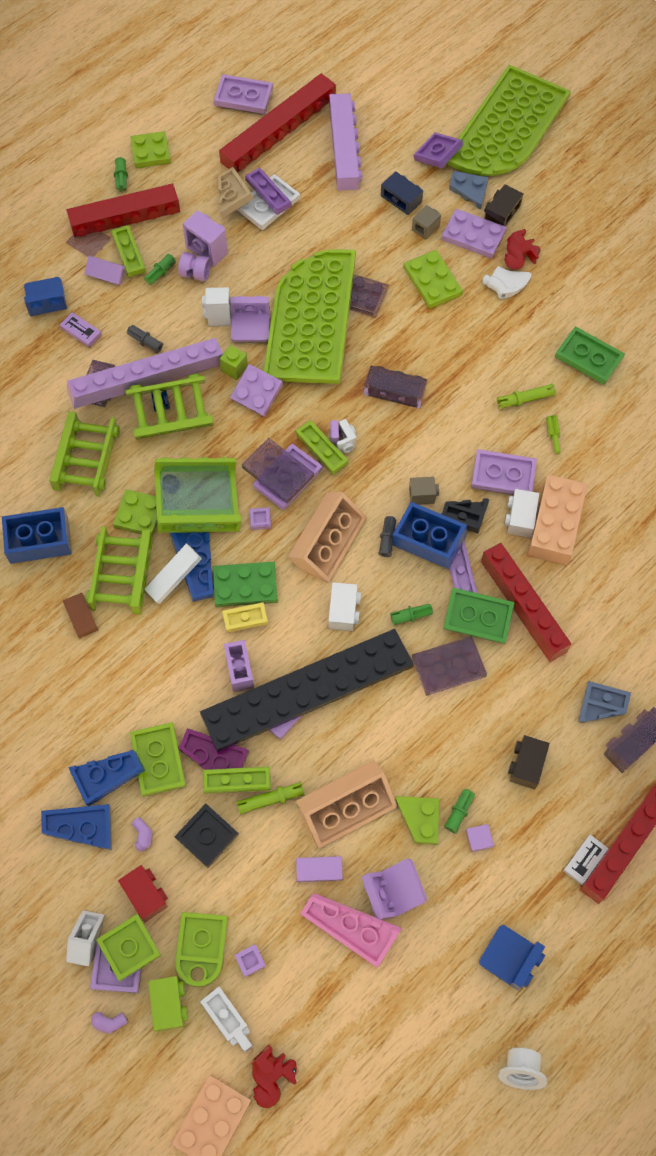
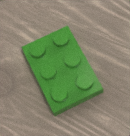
(589, 355)
(245, 584)
(478, 615)

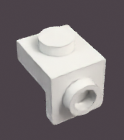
(348, 435)

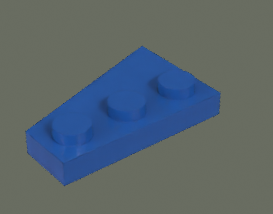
(103, 776)
(80, 824)

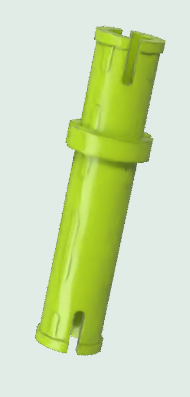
(518, 398)
(269, 798)

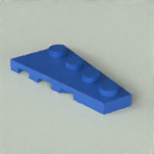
(200, 577)

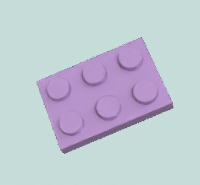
(243, 94)
(474, 233)
(304, 459)
(503, 472)

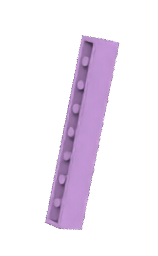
(144, 372)

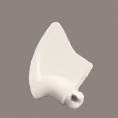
(506, 282)

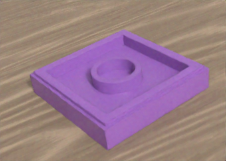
(438, 150)

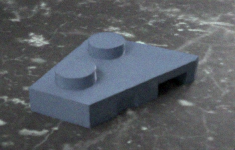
(469, 187)
(603, 702)

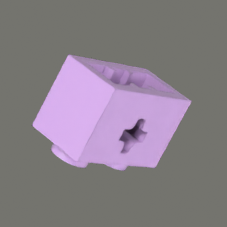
(239, 666)

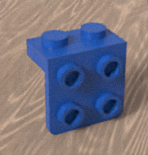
(44, 296)
(512, 957)

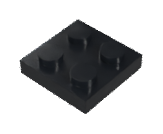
(206, 835)

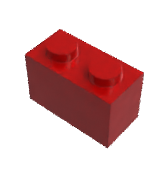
(142, 893)

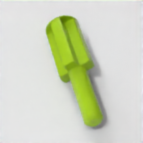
(554, 431)

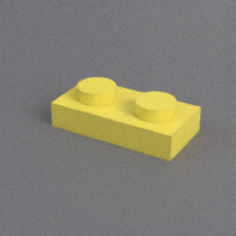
(245, 617)

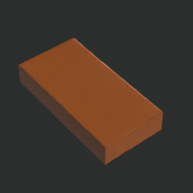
(80, 615)

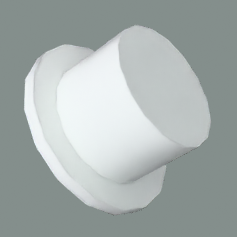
(523, 1070)

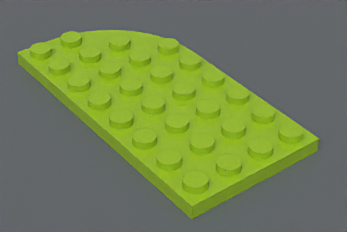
(508, 124)
(311, 319)

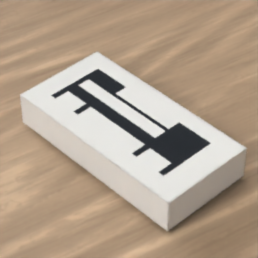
(585, 859)

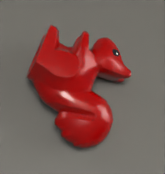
(518, 248)
(266, 1071)

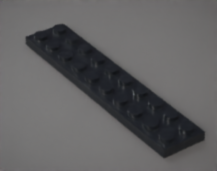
(305, 690)

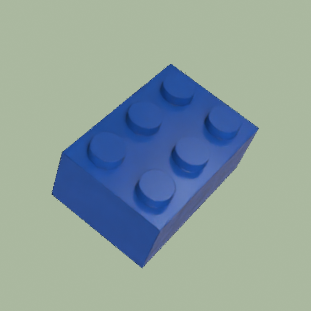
(36, 535)
(429, 535)

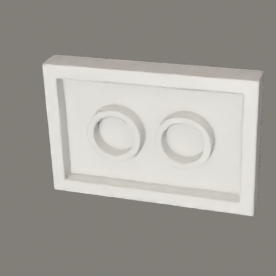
(259, 212)

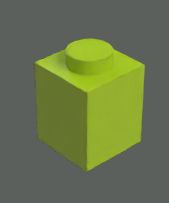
(233, 362)

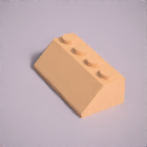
(327, 536)
(346, 804)

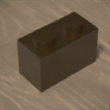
(504, 205)
(529, 762)

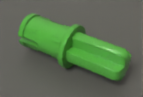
(120, 174)
(160, 269)
(410, 614)
(459, 811)

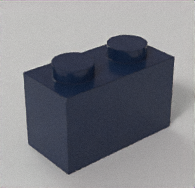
(401, 193)

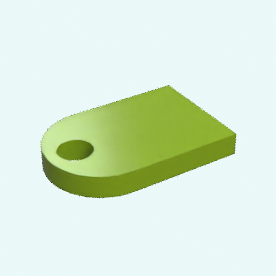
(201, 946)

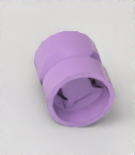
(194, 266)

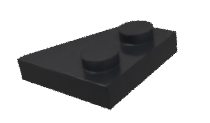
(467, 512)

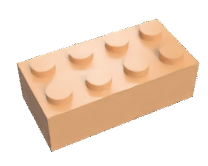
(557, 519)

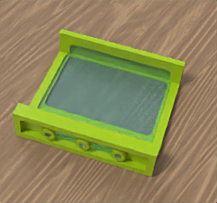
(196, 495)

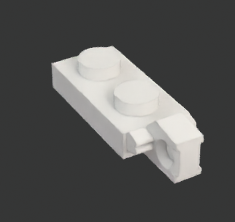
(227, 1018)

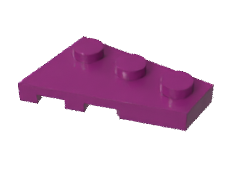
(203, 752)

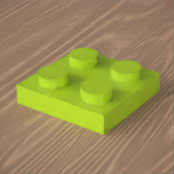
(150, 149)
(136, 512)
(128, 947)

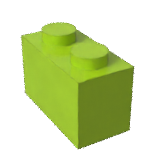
(167, 1004)

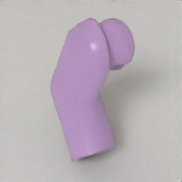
(145, 834)
(106, 1024)

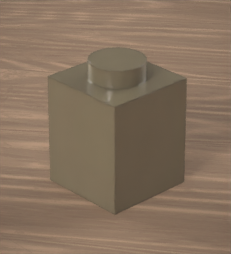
(426, 222)
(423, 490)

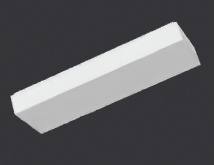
(173, 573)

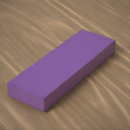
(268, 191)

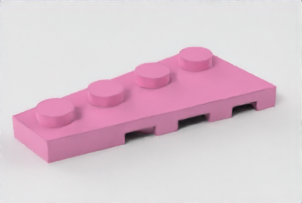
(356, 930)

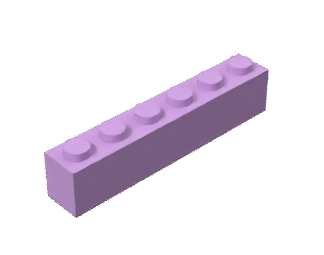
(344, 142)

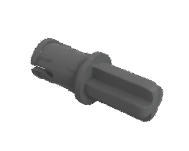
(145, 338)
(386, 536)

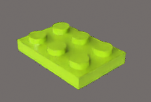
(433, 279)
(160, 758)

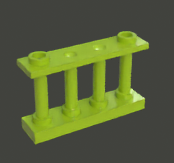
(182, 422)
(69, 442)
(136, 581)

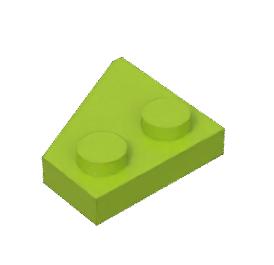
(421, 818)

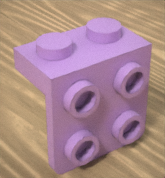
(250, 319)
(394, 890)

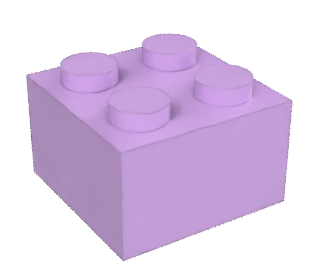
(205, 237)

